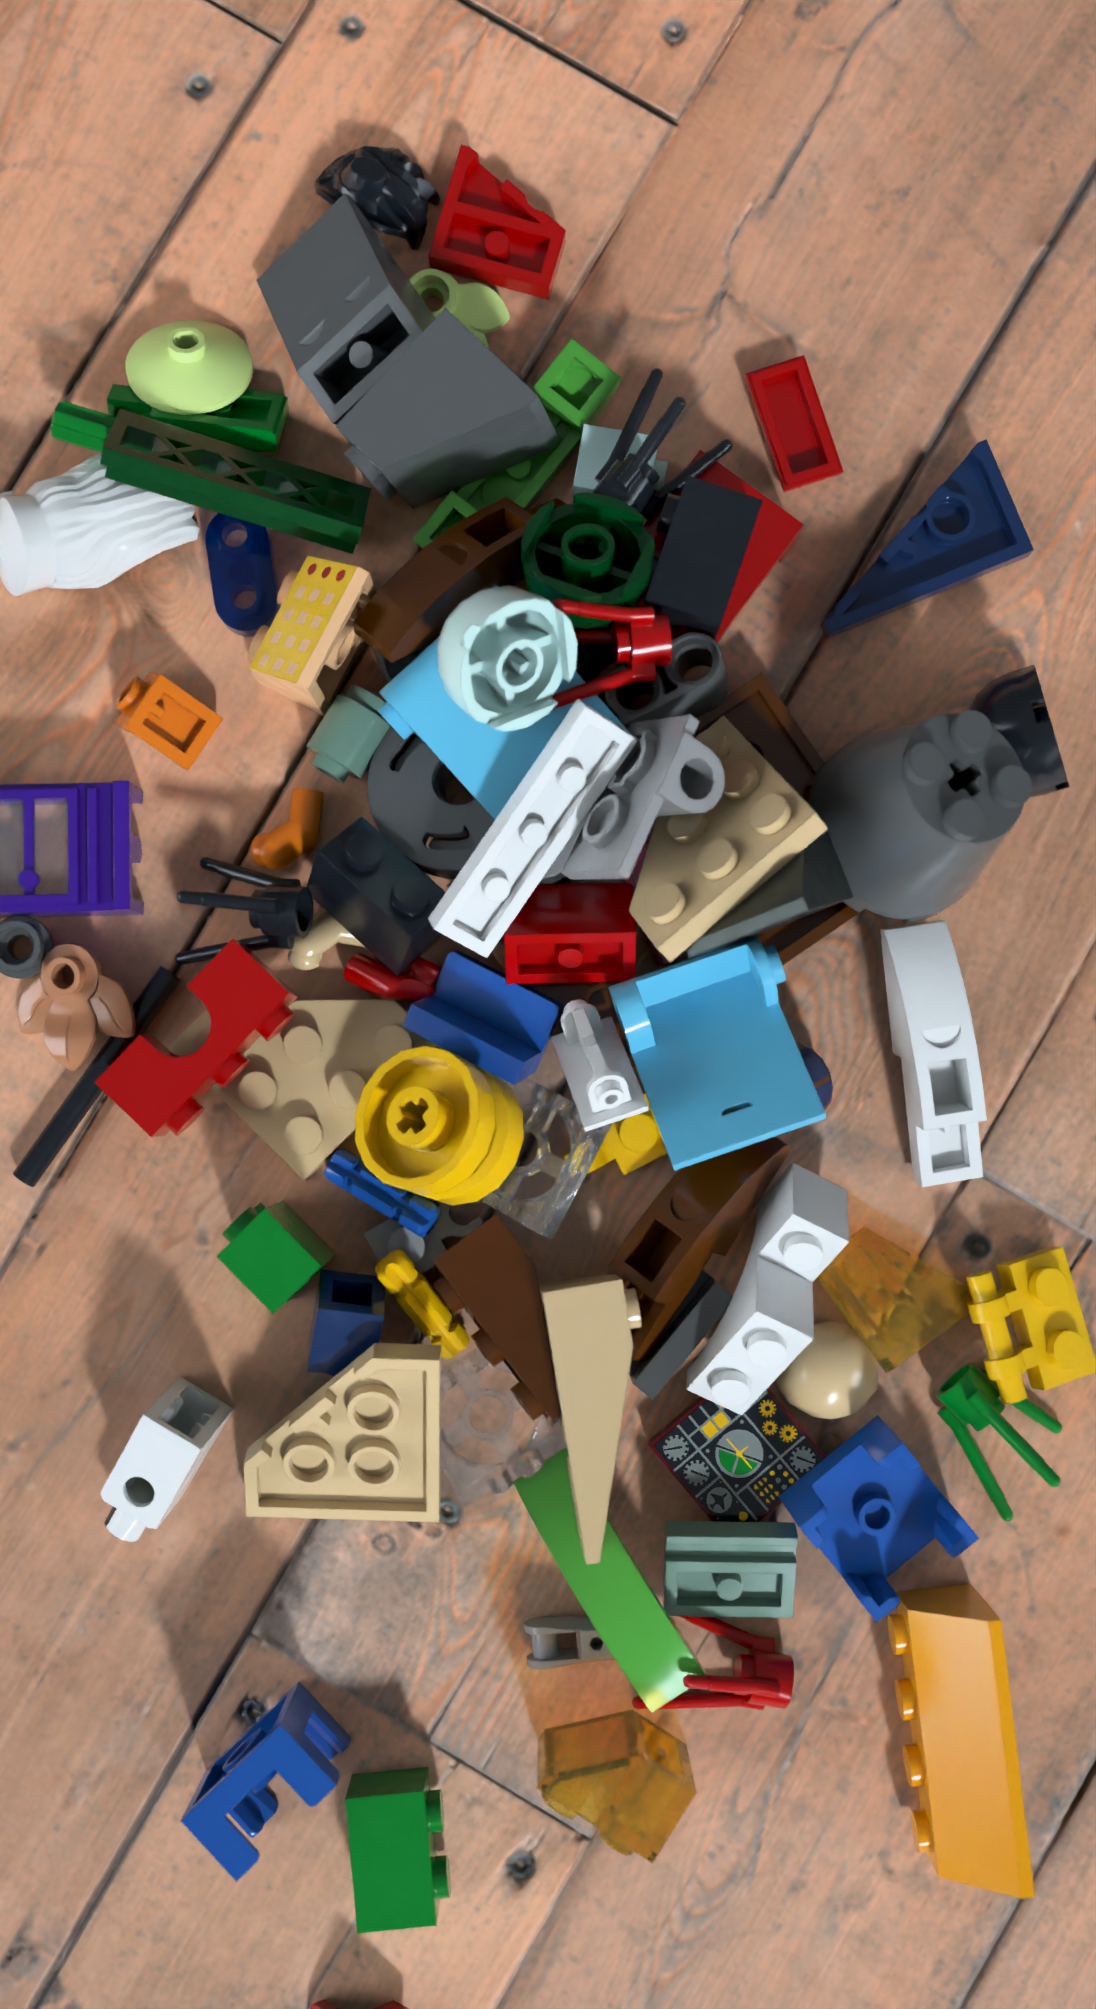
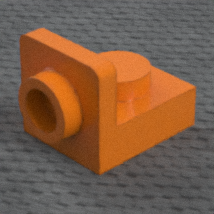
(166, 718)

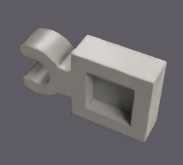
(421, 1250)

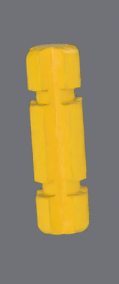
(422, 1303)

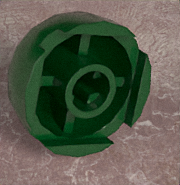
(588, 554)

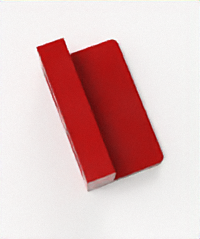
(573, 935)

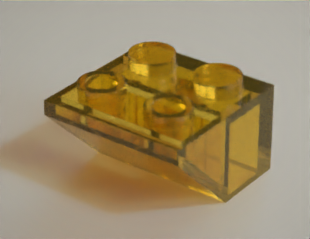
(618, 1777)

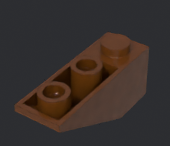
(501, 1294)

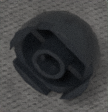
(1021, 716)

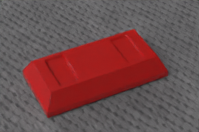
(793, 423)

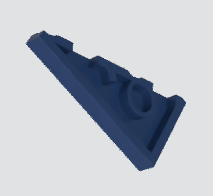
(954, 538)

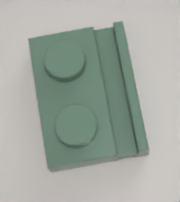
(729, 1569)

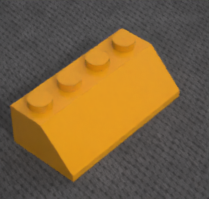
(961, 1739)

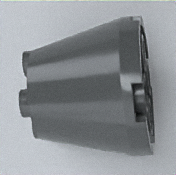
(919, 811)

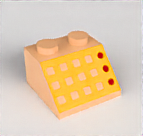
(313, 632)

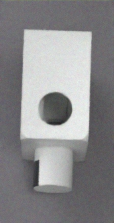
(162, 1458)

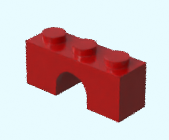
(164, 1088)

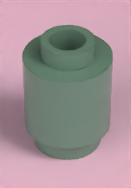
(348, 734)

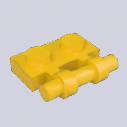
(1045, 1318)

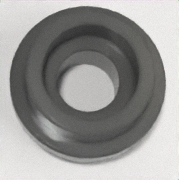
(40, 937)

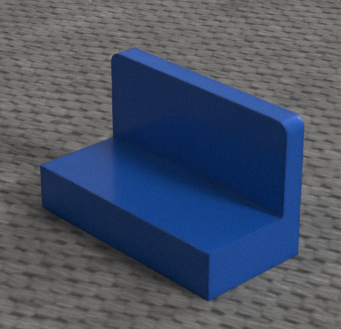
(485, 1019)

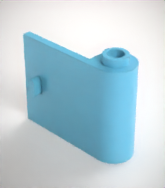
(480, 757)
(712, 1044)

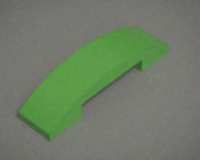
(572, 394)
(612, 1591)

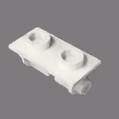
(597, 1067)

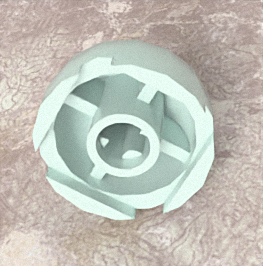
(506, 656)

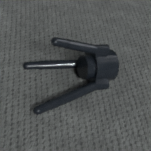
(634, 478)
(279, 910)

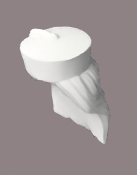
(85, 530)

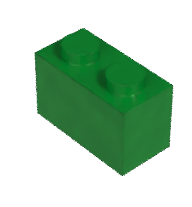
(273, 1253)
(394, 1849)

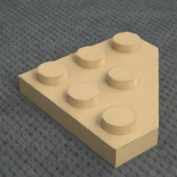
(715, 859)
(310, 1076)
(357, 1444)

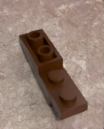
(454, 566)
(686, 1224)

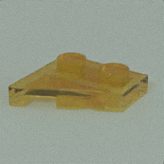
(892, 1297)

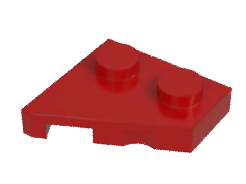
(494, 232)

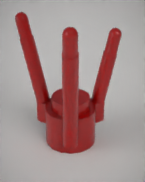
(638, 639)
(757, 1678)

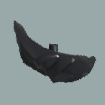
(385, 189)

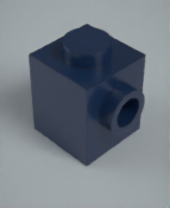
(344, 1319)

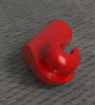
(383, 983)

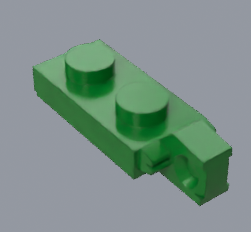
(250, 422)

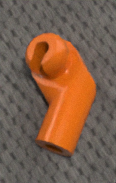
(295, 837)

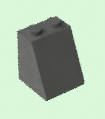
(444, 418)

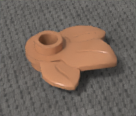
(76, 1012)

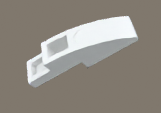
(937, 1052)

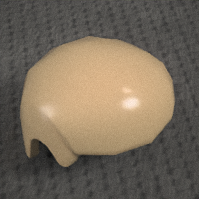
(831, 1374)

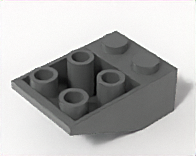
(342, 307)

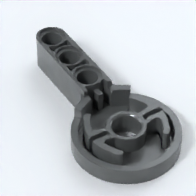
(413, 801)

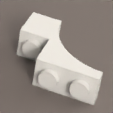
(771, 1314)

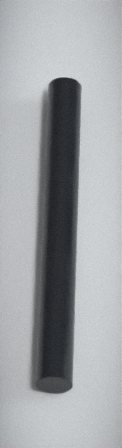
(86, 1091)

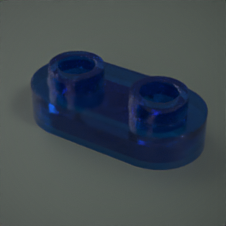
(239, 570)

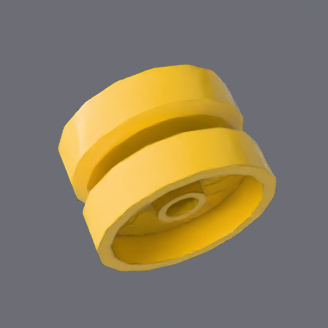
(438, 1126)

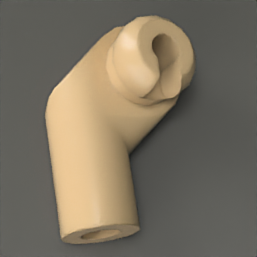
(322, 935)

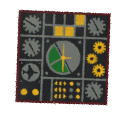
(734, 1460)

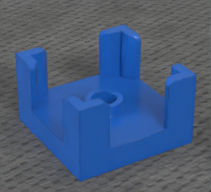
(873, 1513)
(290, 1740)

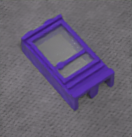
(68, 849)

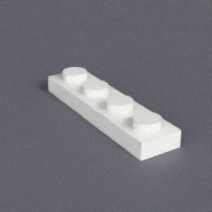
(532, 829)

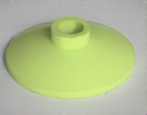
(189, 367)

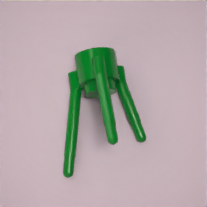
(975, 1401)

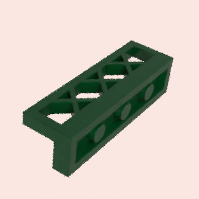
(235, 481)

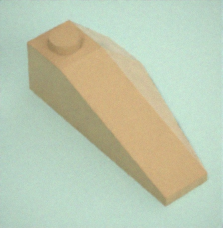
(591, 1361)

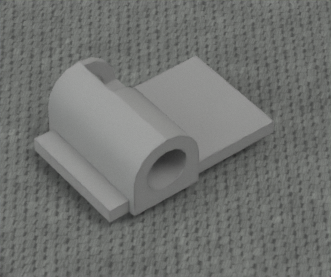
(659, 777)

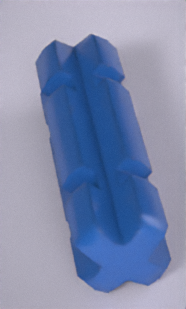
(398, 1204)

